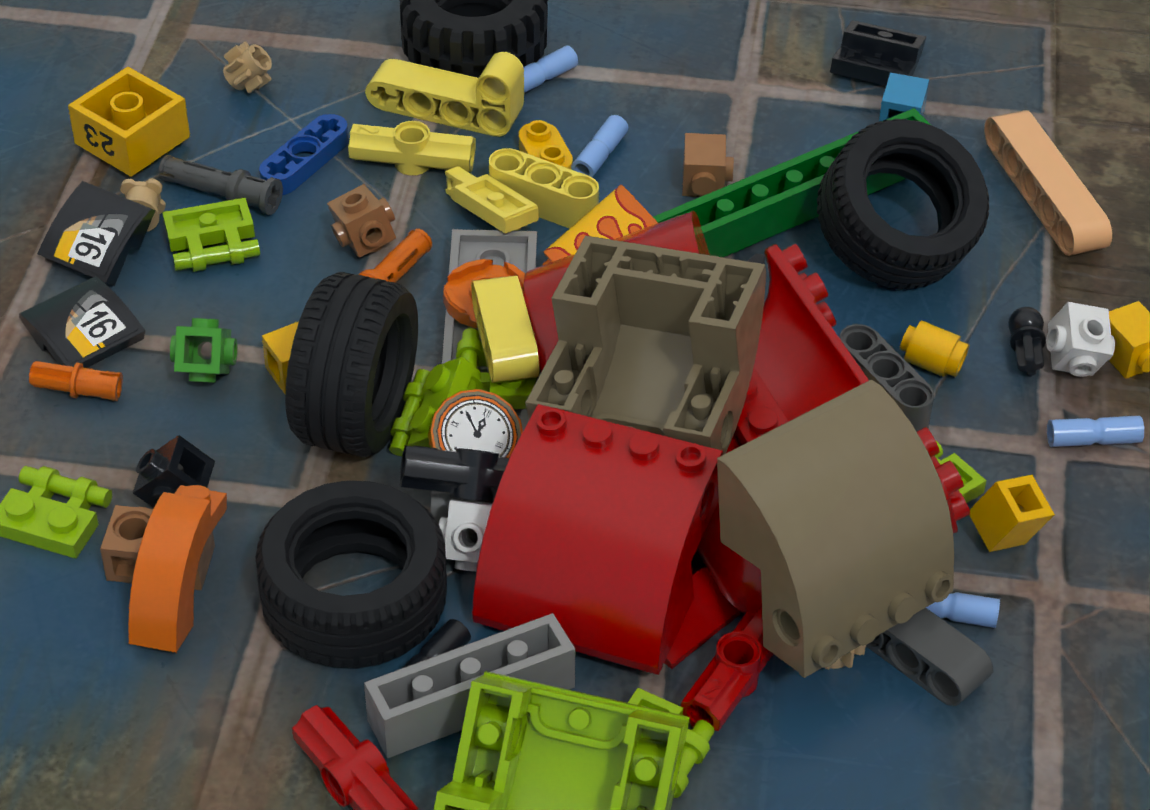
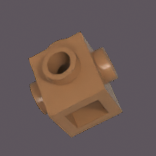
(362, 221)

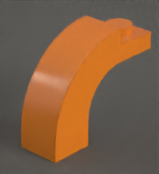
(168, 565)

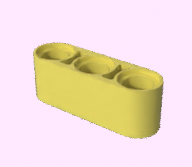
(559, 192)
(505, 329)

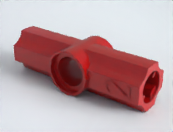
(730, 673)
(349, 768)

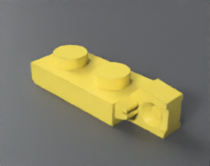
(490, 200)

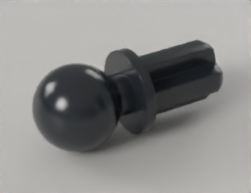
(1027, 338)

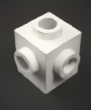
(1080, 339)
(461, 517)

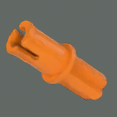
(76, 380)

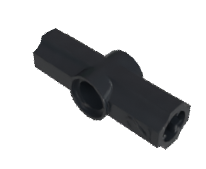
(461, 472)

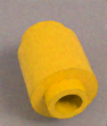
(934, 349)

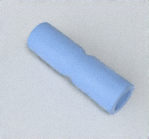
(549, 67)
(601, 146)
(1089, 431)
(968, 609)

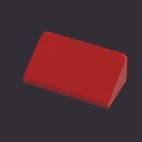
(704, 618)

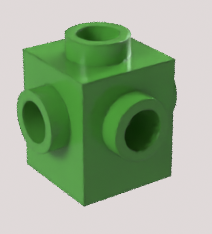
(187, 345)

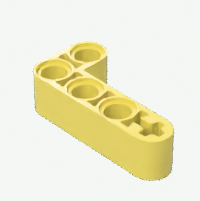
(451, 98)

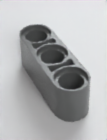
(891, 371)
(934, 656)

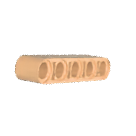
(1048, 183)

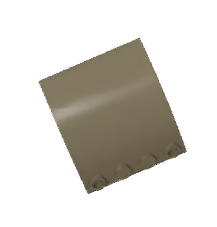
(654, 340)
(840, 525)

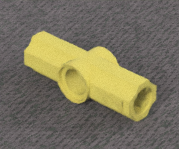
(411, 147)

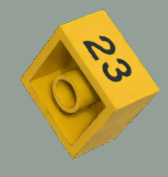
(129, 121)

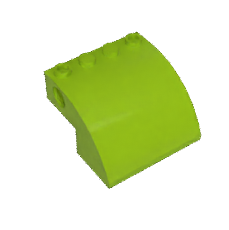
(561, 751)

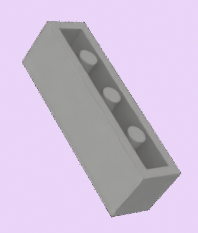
(432, 695)

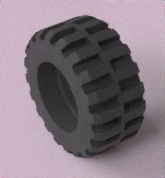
(467, 33)

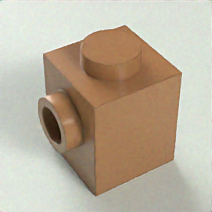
(705, 164)

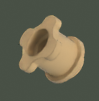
(146, 194)

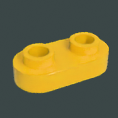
(544, 142)

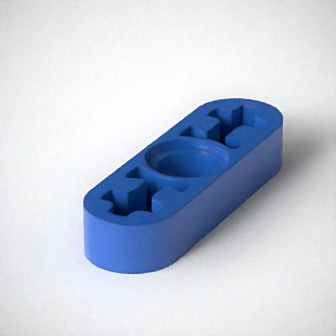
(322, 136)

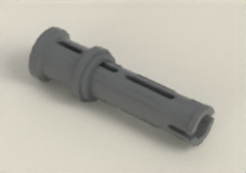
(232, 185)

